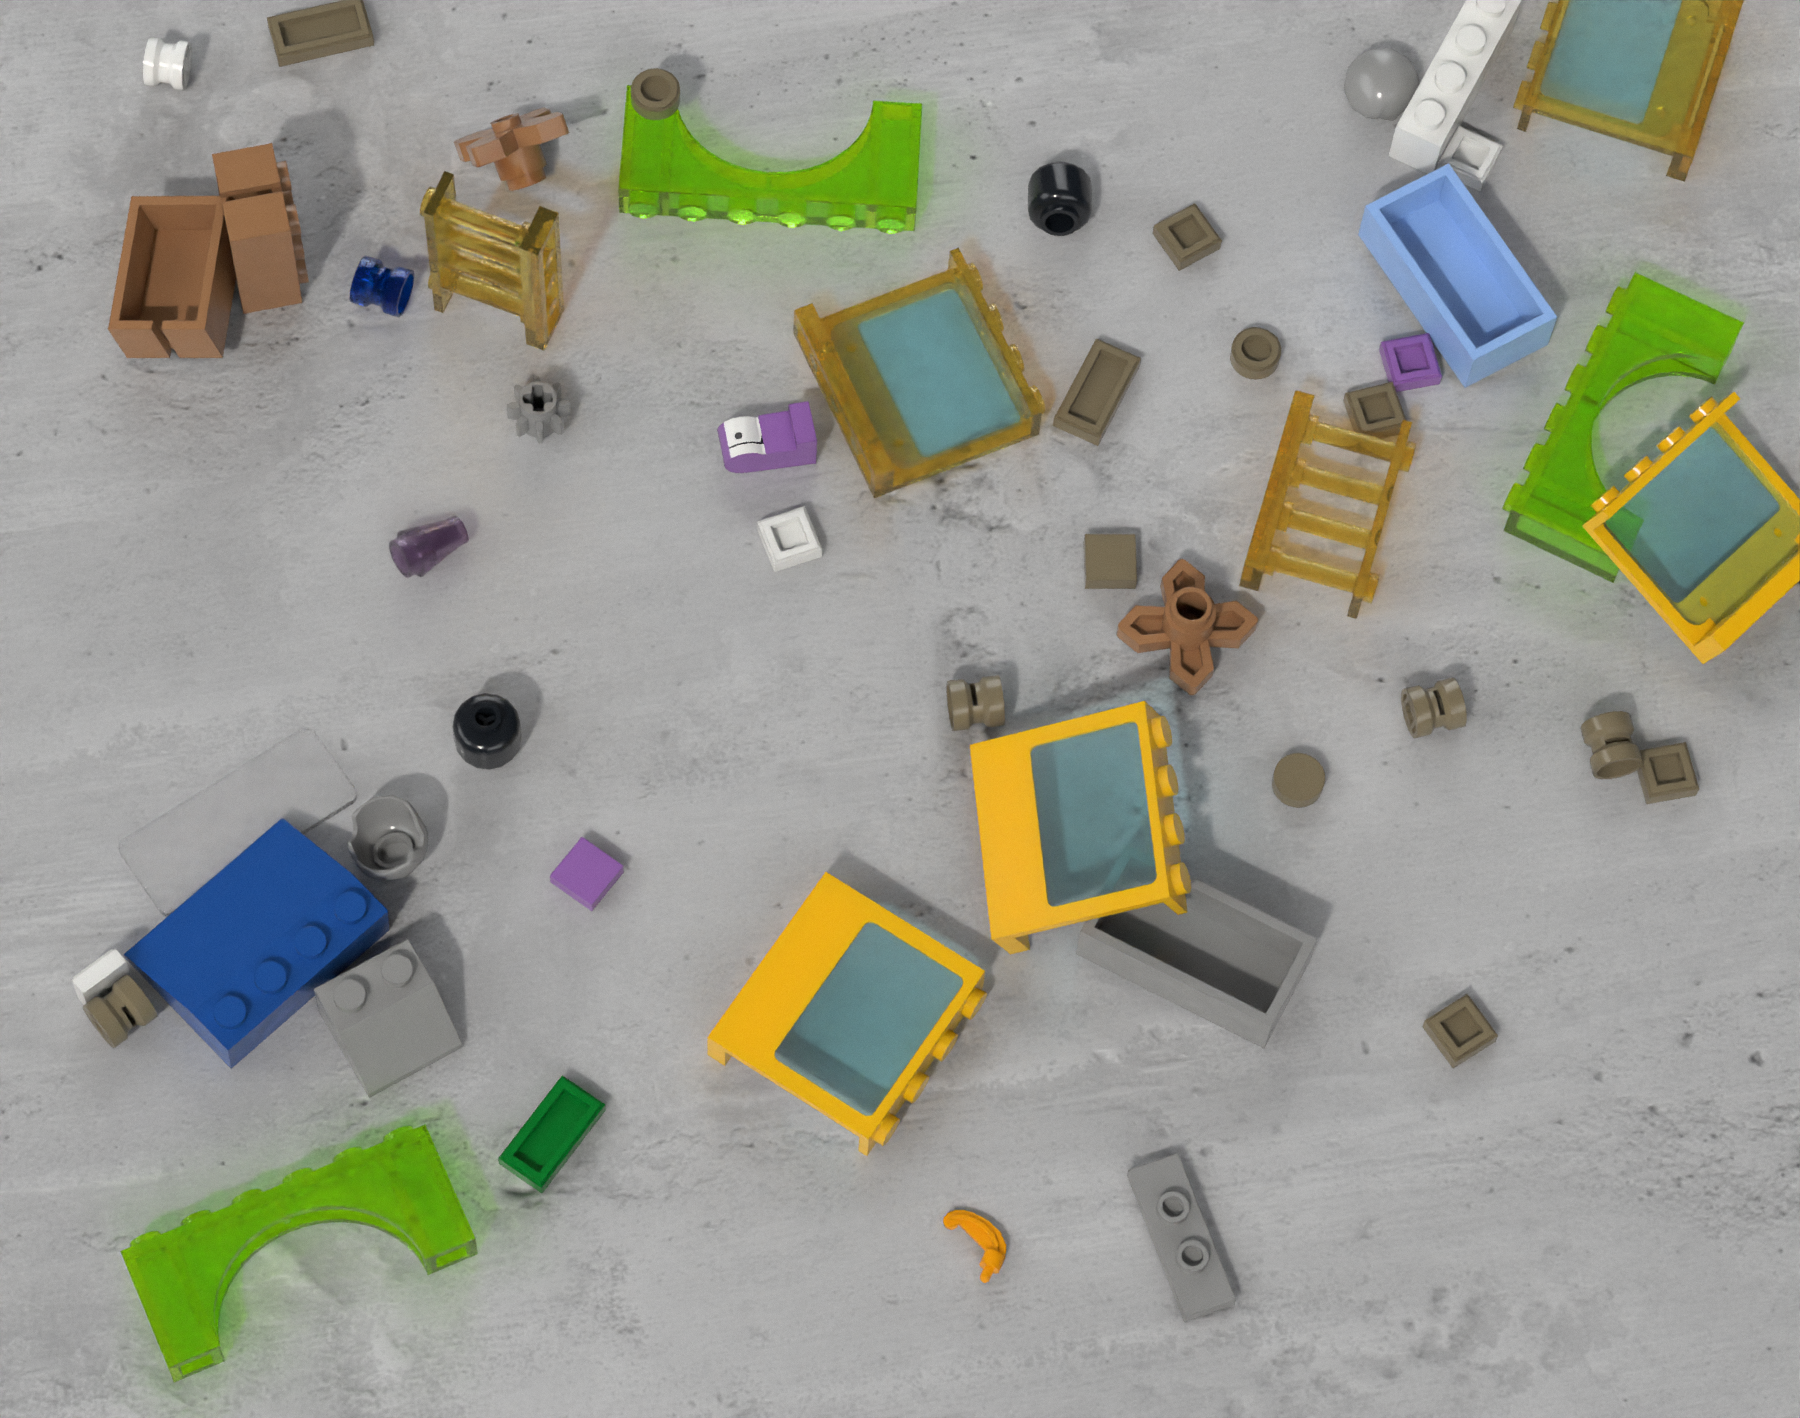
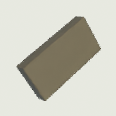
(320, 31)
(1097, 392)

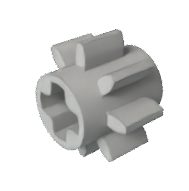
(538, 395)

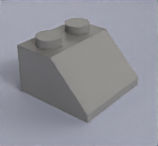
(387, 1018)

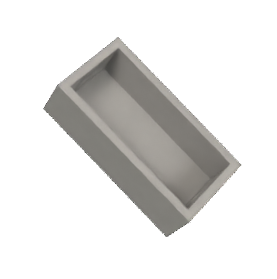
(1212, 961)

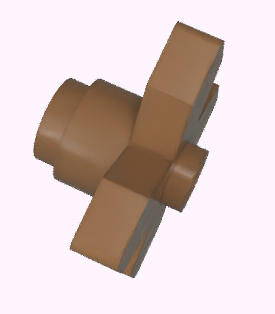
(514, 146)
(1187, 626)

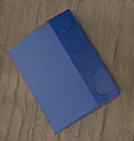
(259, 940)

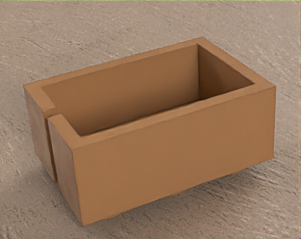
(261, 227)
(174, 279)

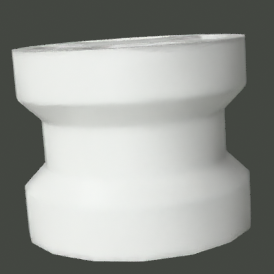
(167, 63)

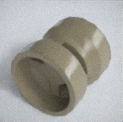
(987, 701)
(1433, 707)
(1611, 745)
(120, 1011)

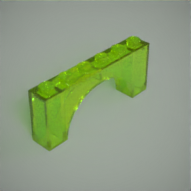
(862, 187)
(1648, 337)
(388, 1187)

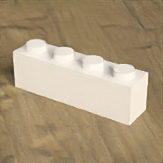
(1453, 82)

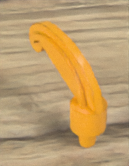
(985, 1235)

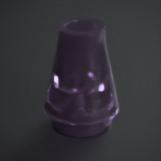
(425, 546)

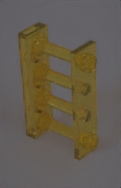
(534, 256)
(1292, 471)

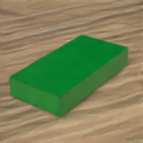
(552, 1134)

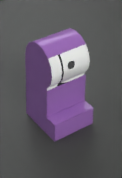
(769, 440)

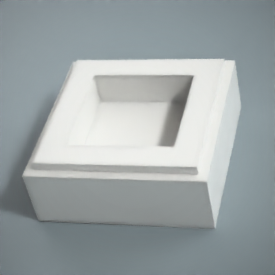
(1471, 157)
(789, 539)
(99, 976)

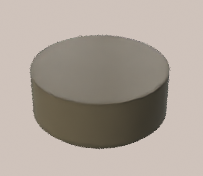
(655, 94)
(1255, 353)
(1298, 780)

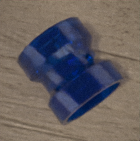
(382, 286)

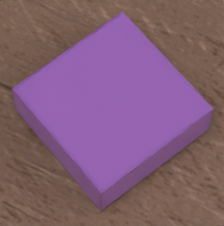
(1410, 362)
(586, 873)

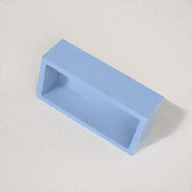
(1457, 275)

